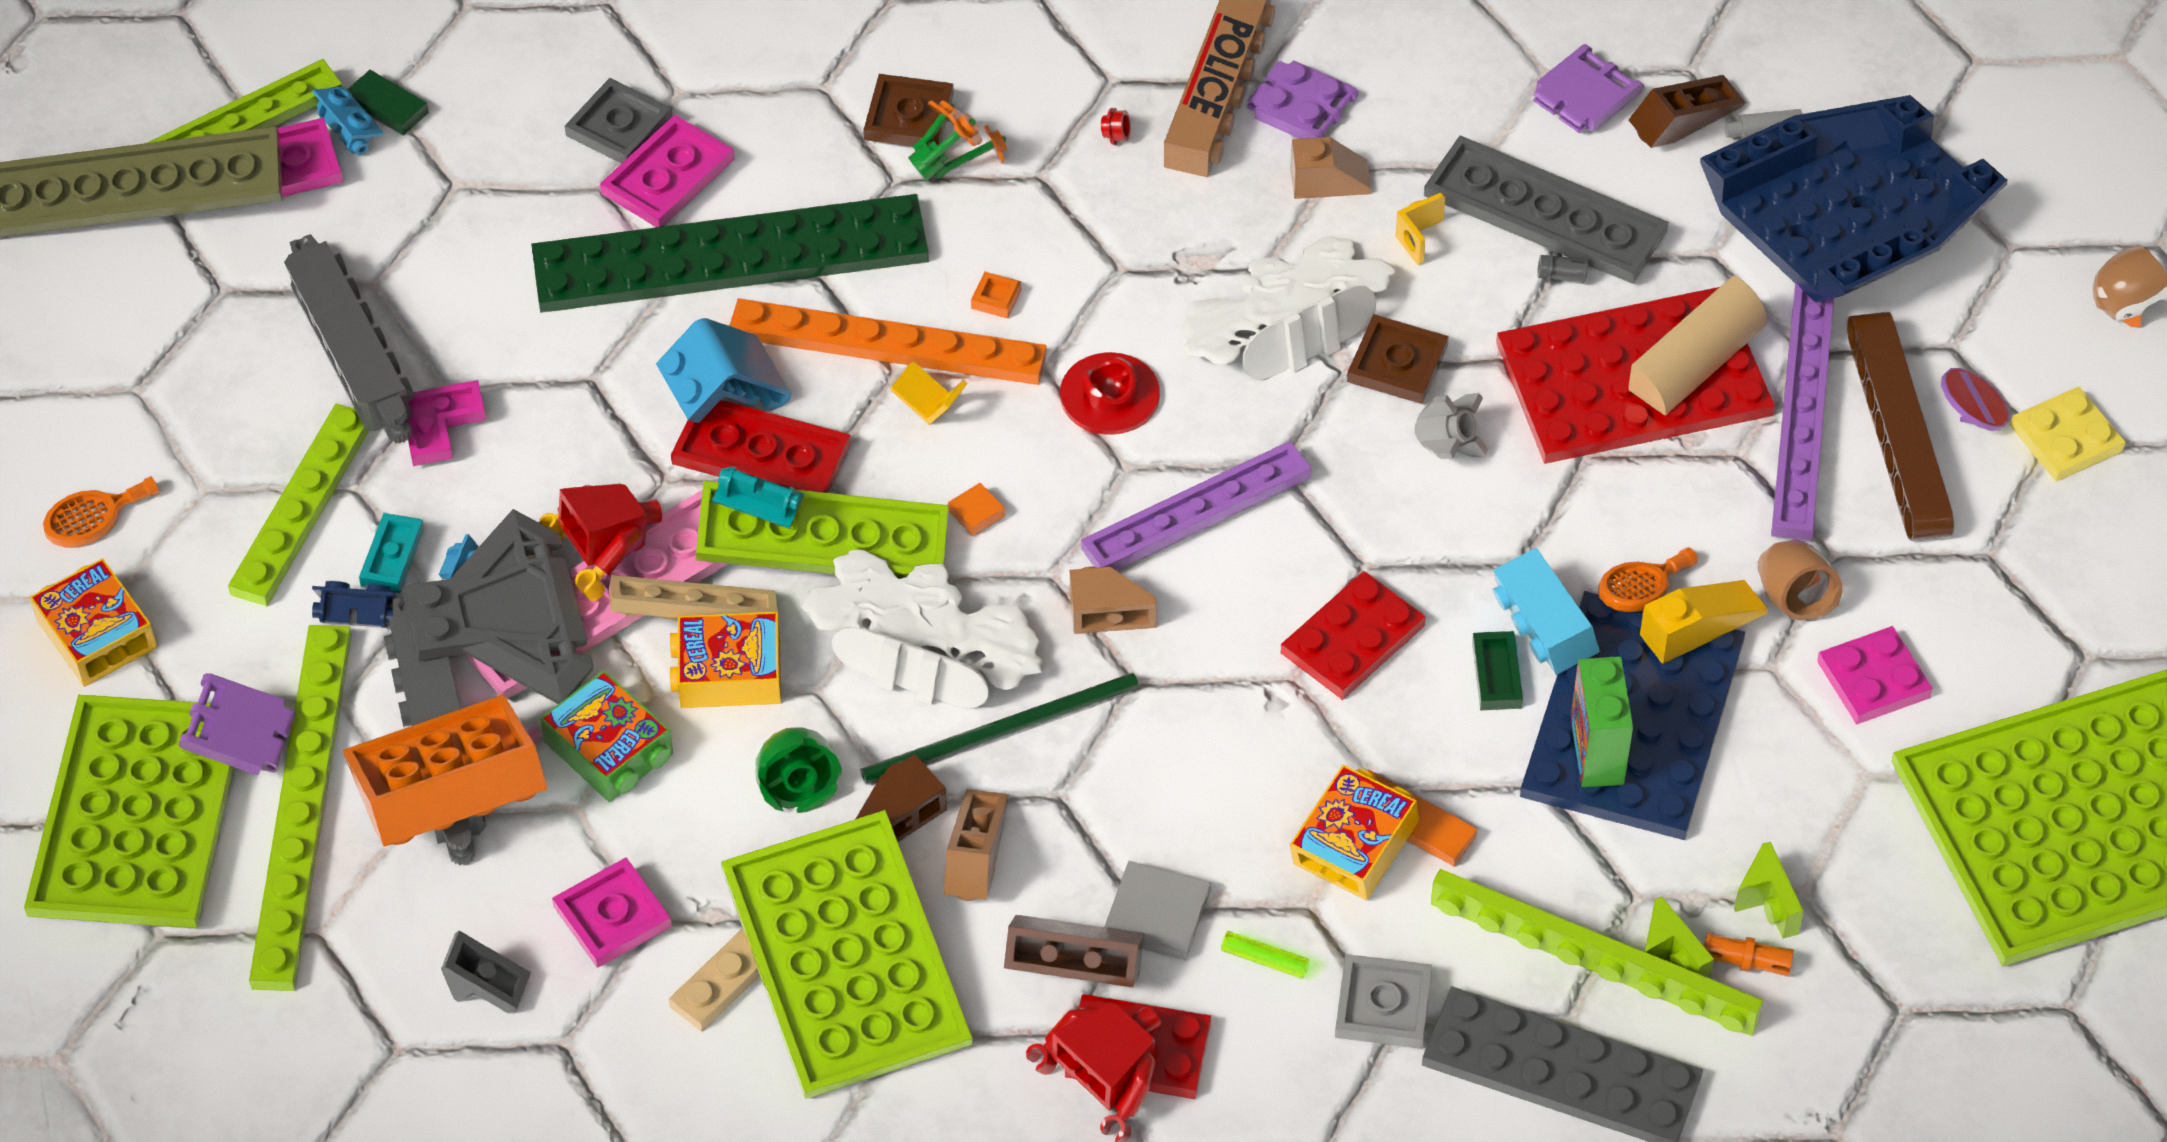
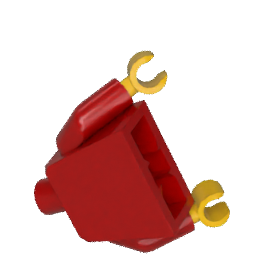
(603, 527)

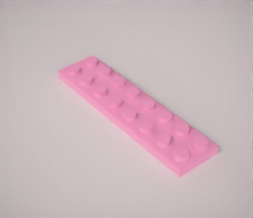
(666, 555)

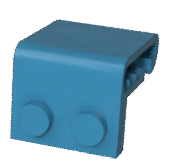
(720, 362)

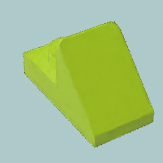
(1769, 886)
(1672, 939)

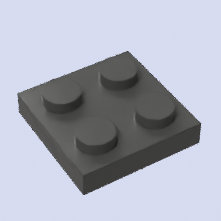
(617, 120)

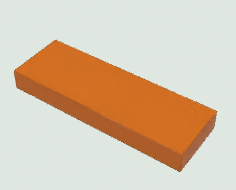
(1437, 829)

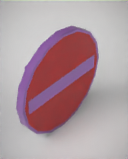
(1975, 399)

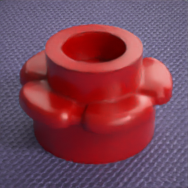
(1116, 125)

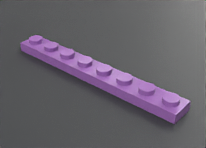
(1802, 417)

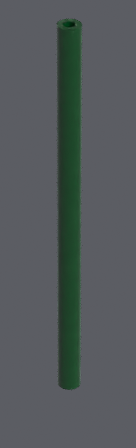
(1007, 725)

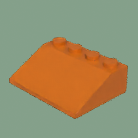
(445, 770)

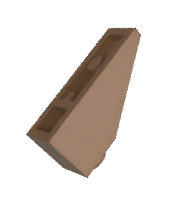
(975, 845)

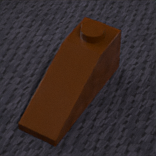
(1684, 108)
(908, 796)

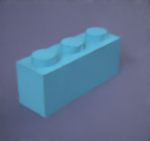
(1544, 611)

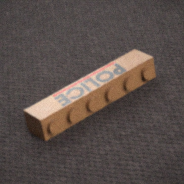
(1217, 85)

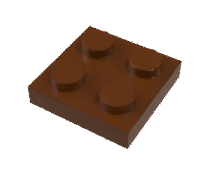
(901, 109)
(1397, 359)

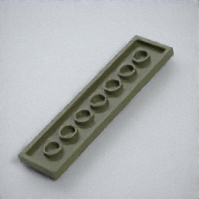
(140, 181)

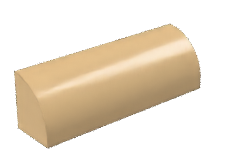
(1698, 346)

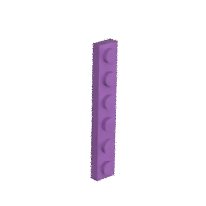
(1197, 508)

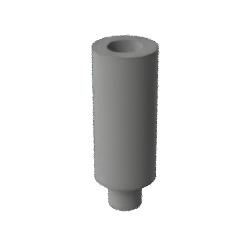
(1752, 123)

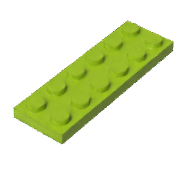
(822, 530)

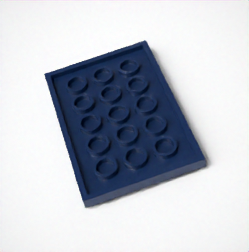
(1673, 732)

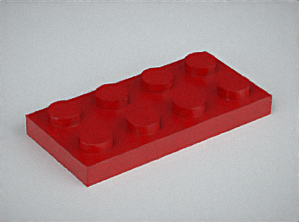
(762, 446)

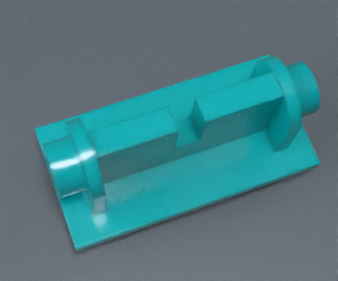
(757, 497)

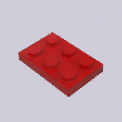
(1353, 635)
(1178, 1046)

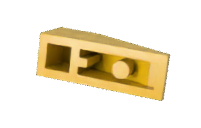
(1697, 616)

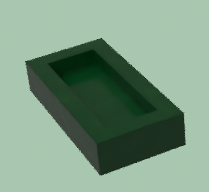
(388, 102)
(1497, 670)

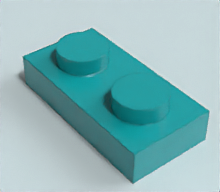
(392, 551)

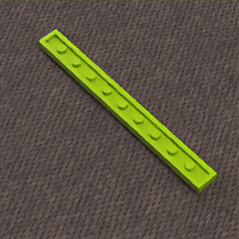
(300, 809)

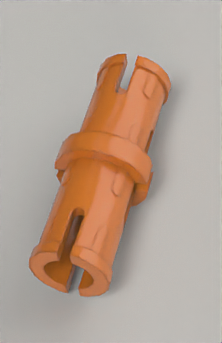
(1749, 954)

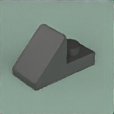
(482, 971)

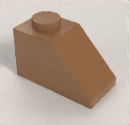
(1327, 169)
(1108, 602)

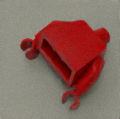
(1106, 1055)

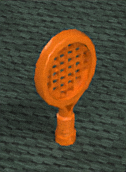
(112, 502)
(1659, 572)

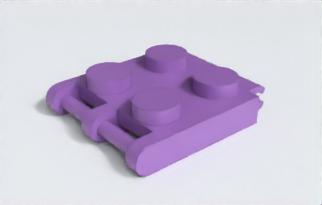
(1583, 91)
(1299, 98)
(239, 727)

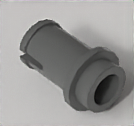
(1562, 268)

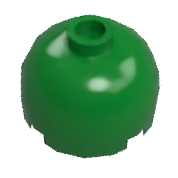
(797, 769)

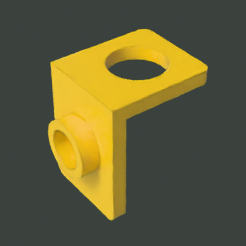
(1415, 218)
(924, 393)

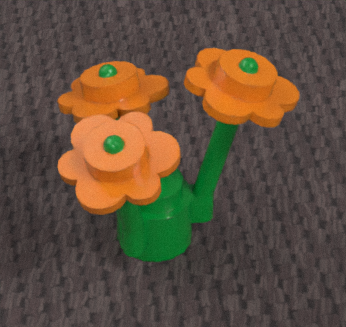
(930, 158)

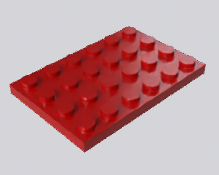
(1578, 372)

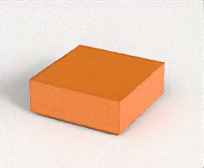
(996, 295)
(976, 509)

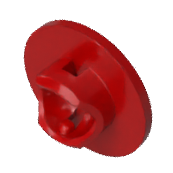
(1109, 393)

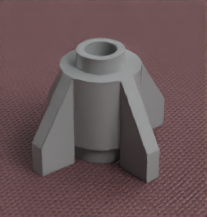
(1450, 427)

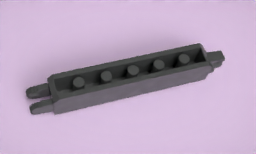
(348, 338)
(428, 694)

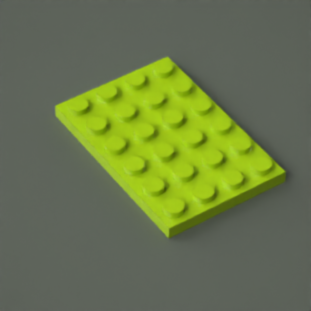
(129, 818)
(845, 954)

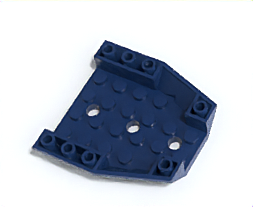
(1824, 164)

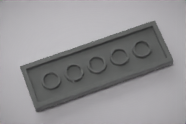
(1546, 209)
(1562, 1067)

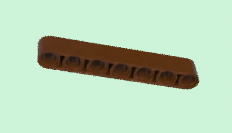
(1900, 426)

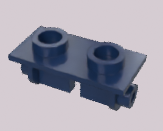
(339, 600)

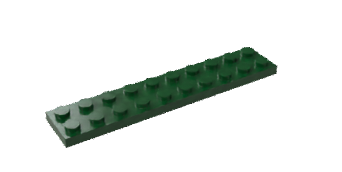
(729, 253)

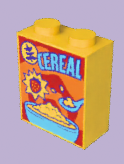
(93, 622)
(727, 660)
(1355, 831)

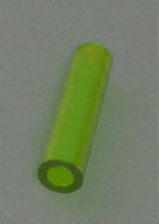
(1265, 954)

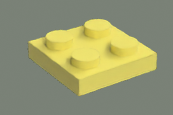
(2067, 433)

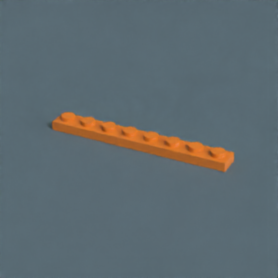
(891, 341)

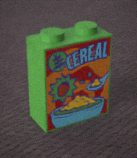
(1601, 721)
(607, 736)

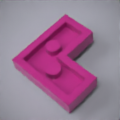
(435, 412)

